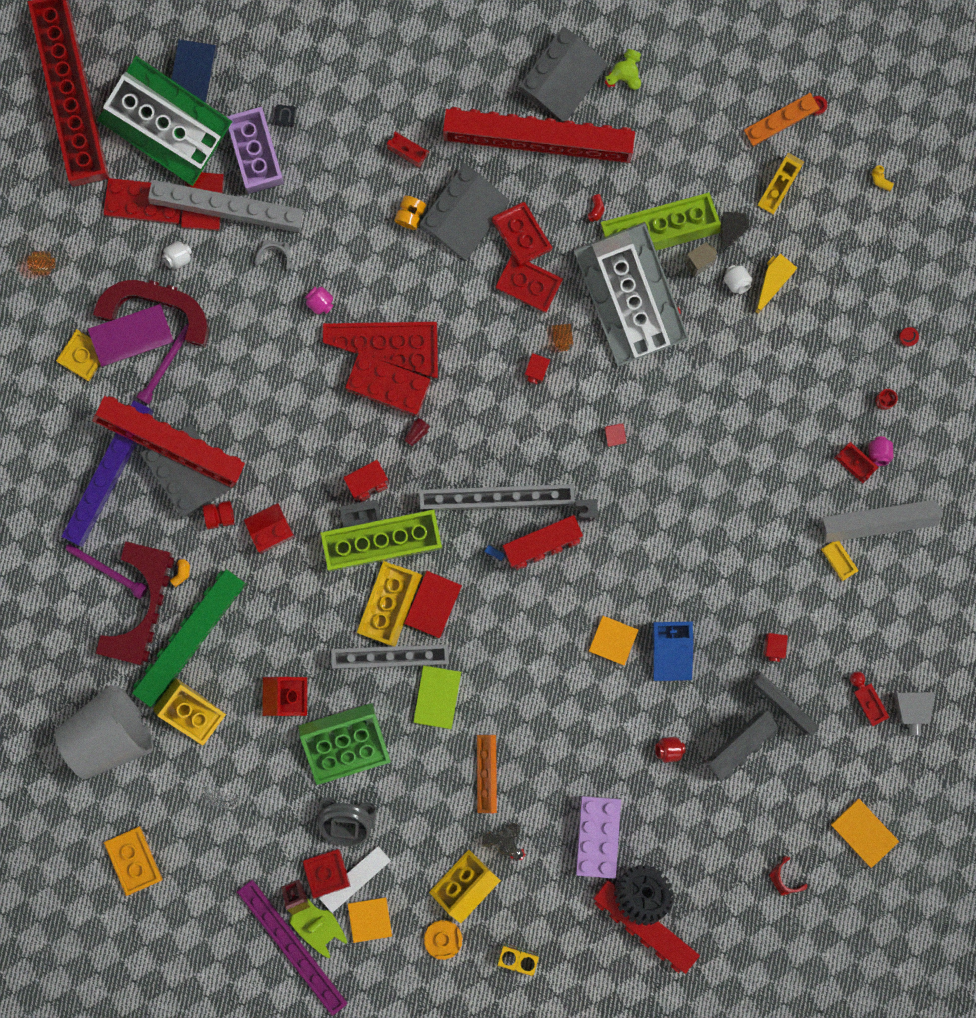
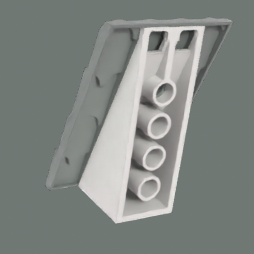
(631, 294)

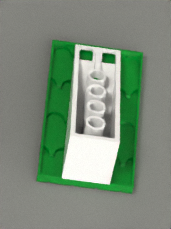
(179, 129)

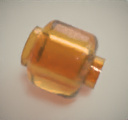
(40, 263)

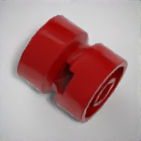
(218, 515)

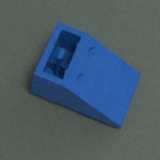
(672, 651)

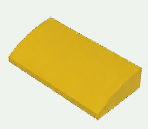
(389, 603)

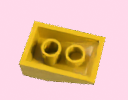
(188, 711)

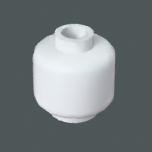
(177, 255)
(738, 279)

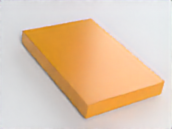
(864, 833)
(133, 861)

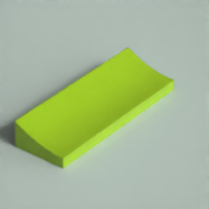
(672, 222)

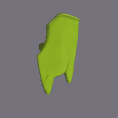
(317, 927)

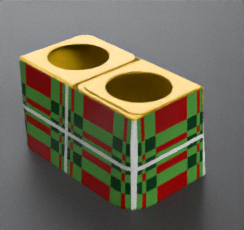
(517, 965)

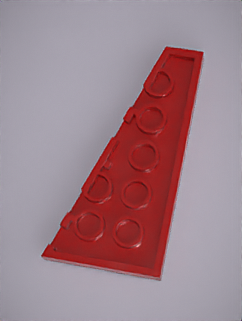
(397, 343)

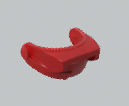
(776, 879)

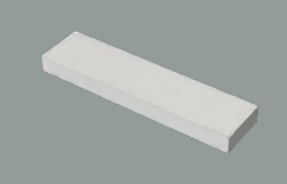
(358, 877)

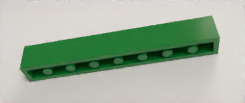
(189, 638)

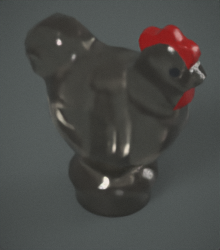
(504, 841)

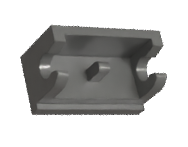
(589, 509)
(360, 513)

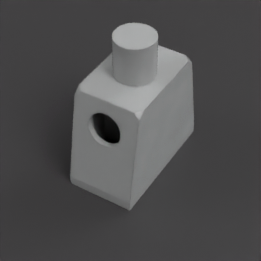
(914, 709)

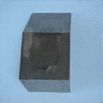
(732, 229)

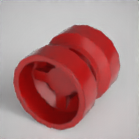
(888, 396)

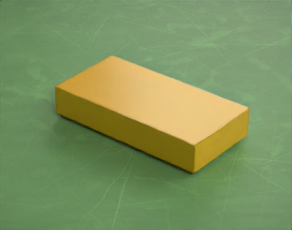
(839, 560)

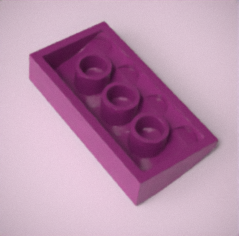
(130, 335)

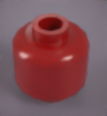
(670, 749)

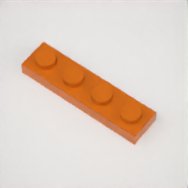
(781, 119)
(486, 774)

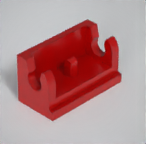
(407, 149)
(856, 462)

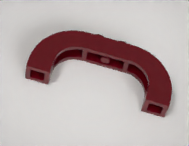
(119, 293)

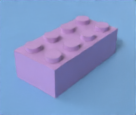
(255, 150)
(598, 837)

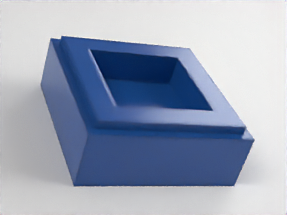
(494, 553)

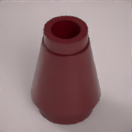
(417, 431)

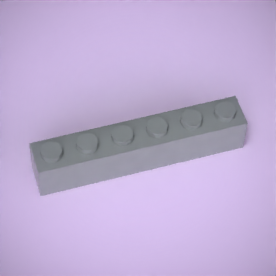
(390, 656)

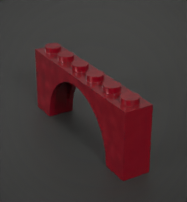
(134, 644)

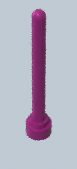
(146, 394)
(137, 589)

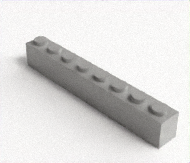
(225, 206)
(497, 497)

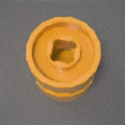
(406, 218)

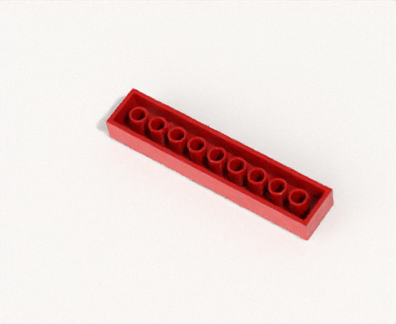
(68, 91)
(538, 135)

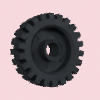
(641, 908)

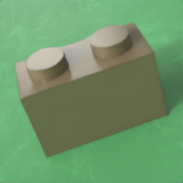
(700, 259)

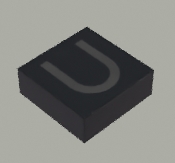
(285, 115)

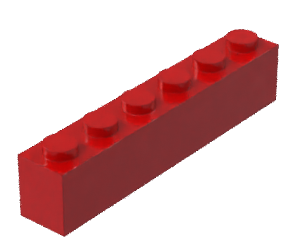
(655, 935)

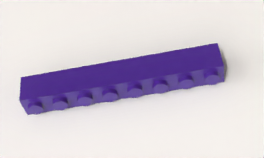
(101, 485)

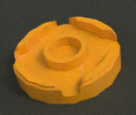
(443, 939)

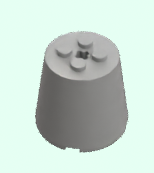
(103, 734)

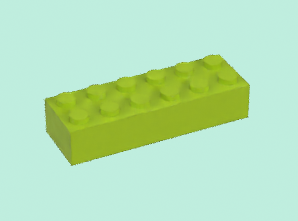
(381, 540)

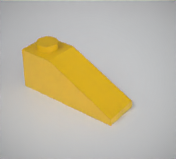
(780, 183)
(775, 276)

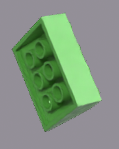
(344, 744)

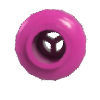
(319, 300)
(881, 451)

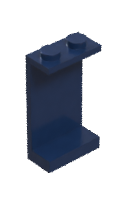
(194, 66)

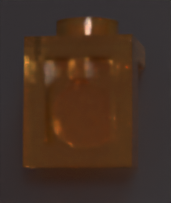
(562, 337)

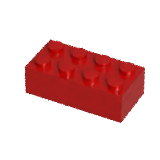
(388, 385)
(543, 541)

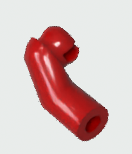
(598, 209)

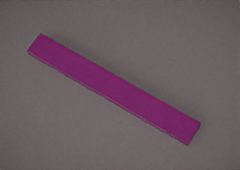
(292, 947)

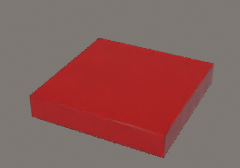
(326, 873)

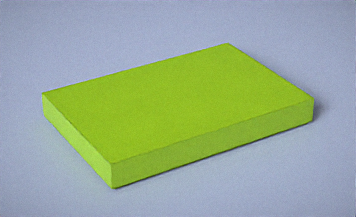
(437, 697)

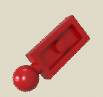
(868, 699)

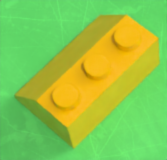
(464, 886)

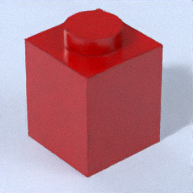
(536, 369)
(775, 647)

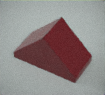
(295, 897)

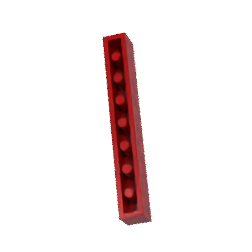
(168, 441)

